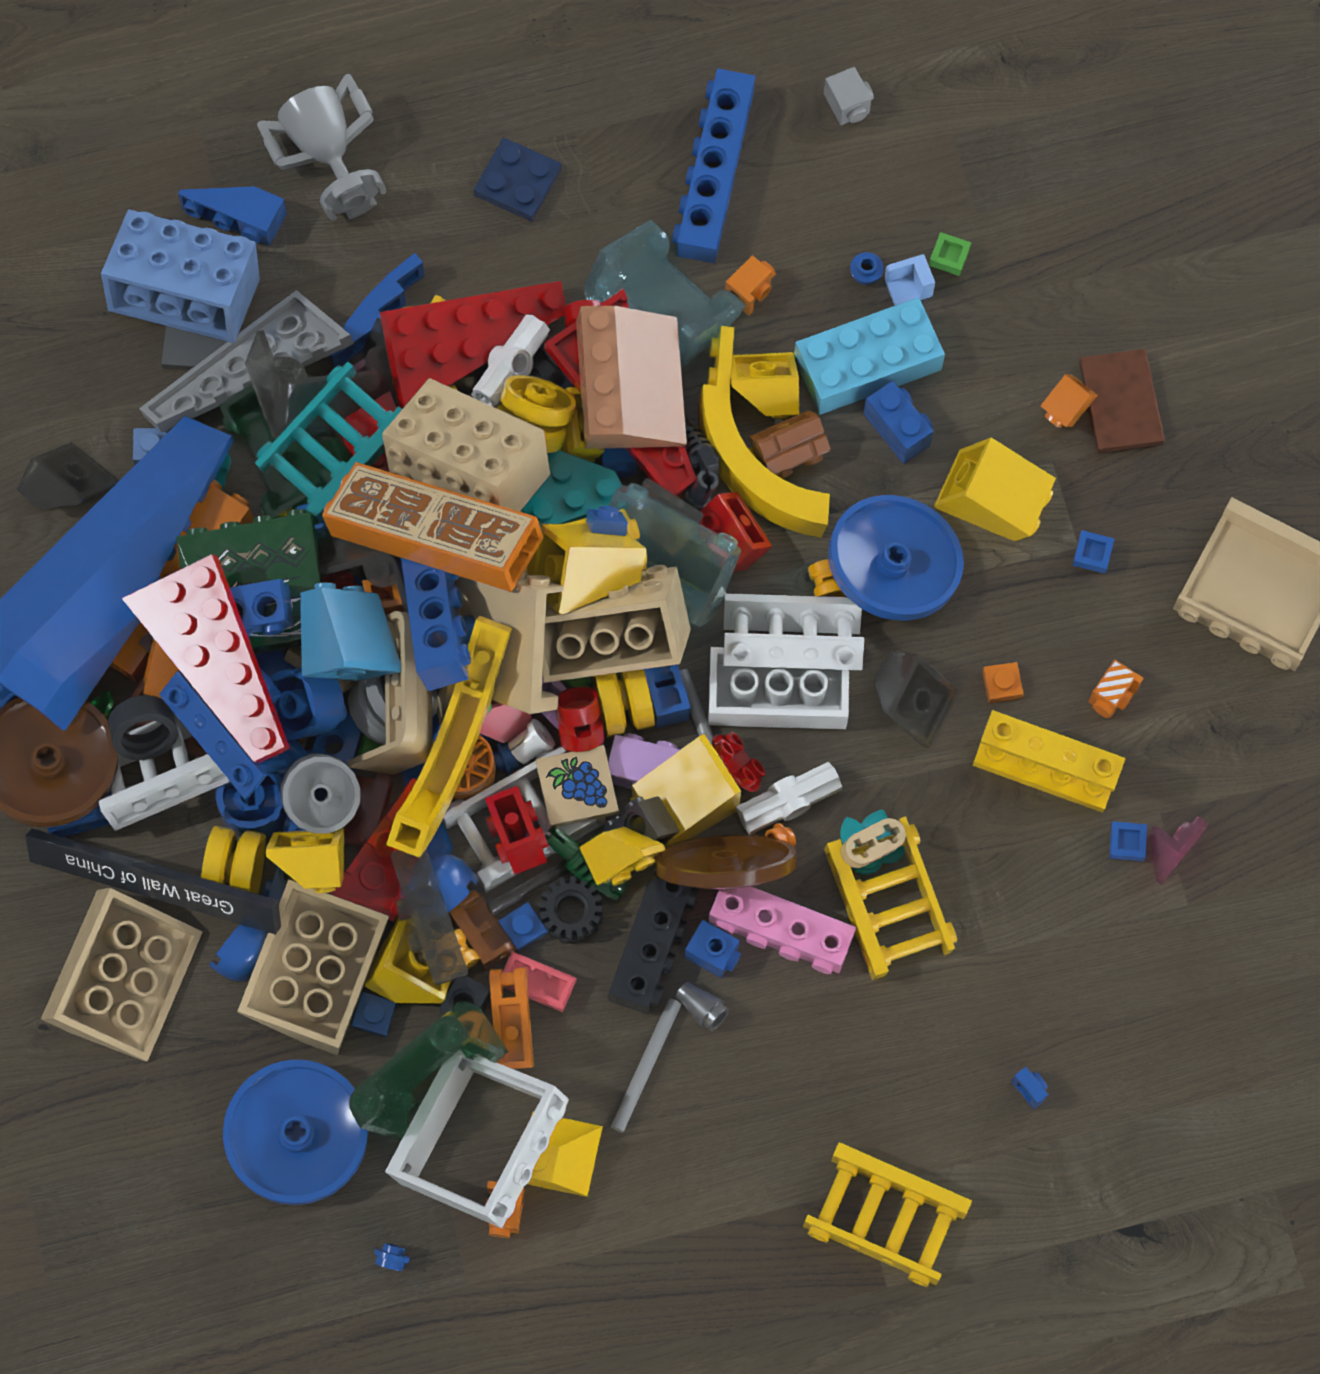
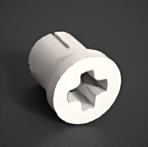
(531, 742)

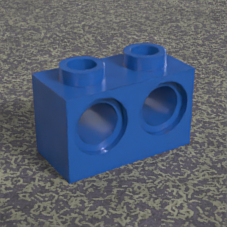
(253, 601)
(667, 695)

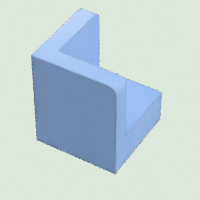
(909, 280)

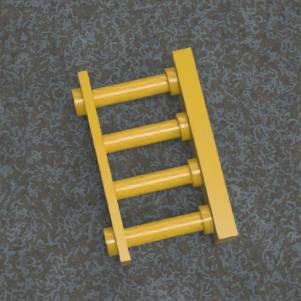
(1048, 761)
(867, 924)
(882, 1178)

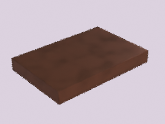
(1125, 404)

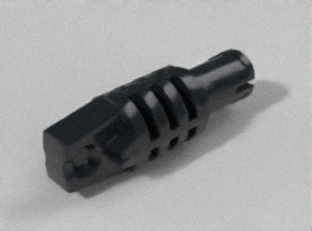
(700, 451)

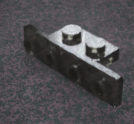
(427, 918)

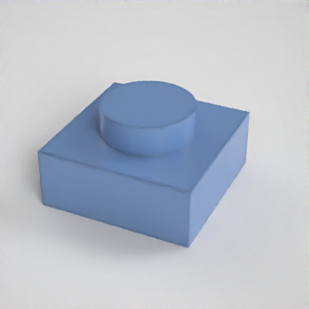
(144, 440)

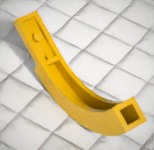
(759, 488)
(455, 742)

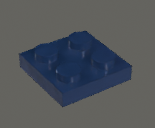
(517, 179)

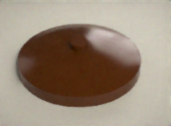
(50, 772)
(726, 861)

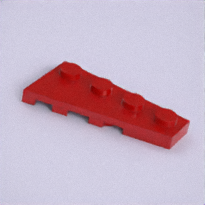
(371, 874)

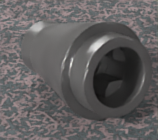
(703, 1006)

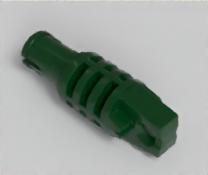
(575, 862)

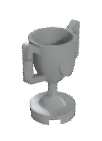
(319, 129)

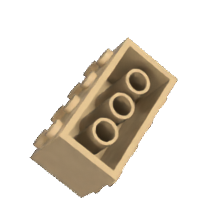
(466, 447)
(621, 632)

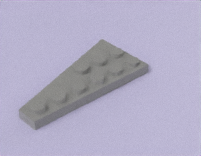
(292, 329)

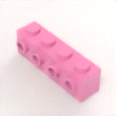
(783, 926)

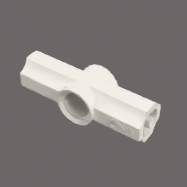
(510, 360)
(789, 798)

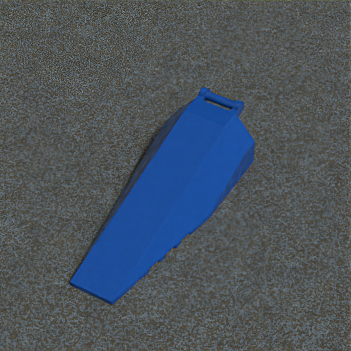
(68, 610)

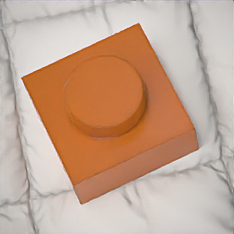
(1002, 682)

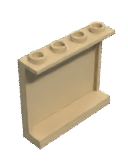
(1257, 585)
(524, 611)

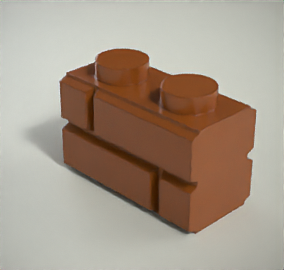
(791, 444)

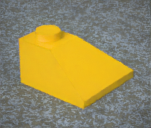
(768, 382)
(310, 858)
(400, 974)
(568, 1158)

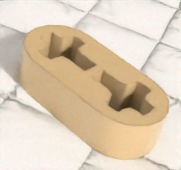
(869, 836)

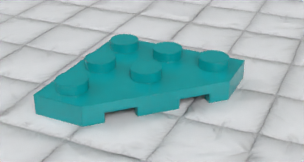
(571, 490)

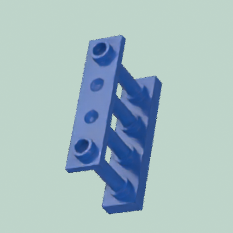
(219, 742)

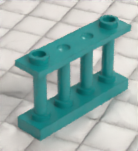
(367, 448)

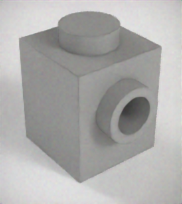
(848, 96)

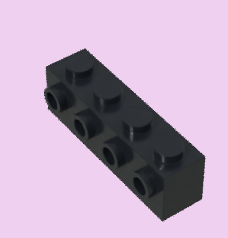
(650, 944)

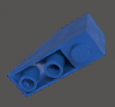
(241, 209)

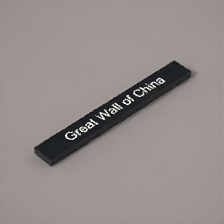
(154, 881)

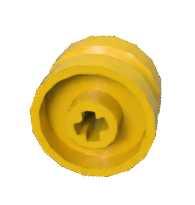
(540, 405)
(621, 695)
(233, 862)

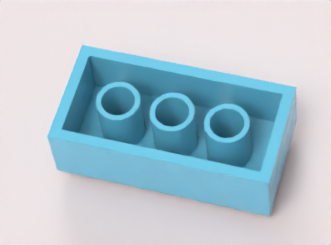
(868, 354)

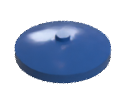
(895, 557)
(293, 1132)

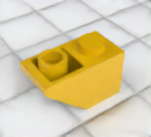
(619, 852)

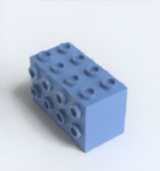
(181, 275)

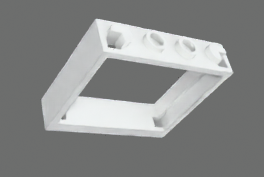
(434, 1115)

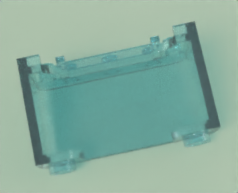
(658, 287)
(672, 539)

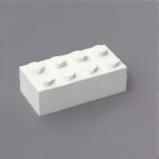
(776, 696)

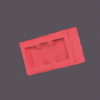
(544, 982)

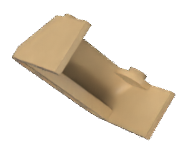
(406, 709)

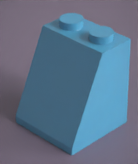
(345, 634)

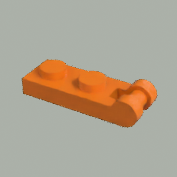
(512, 1017)

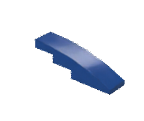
(384, 297)

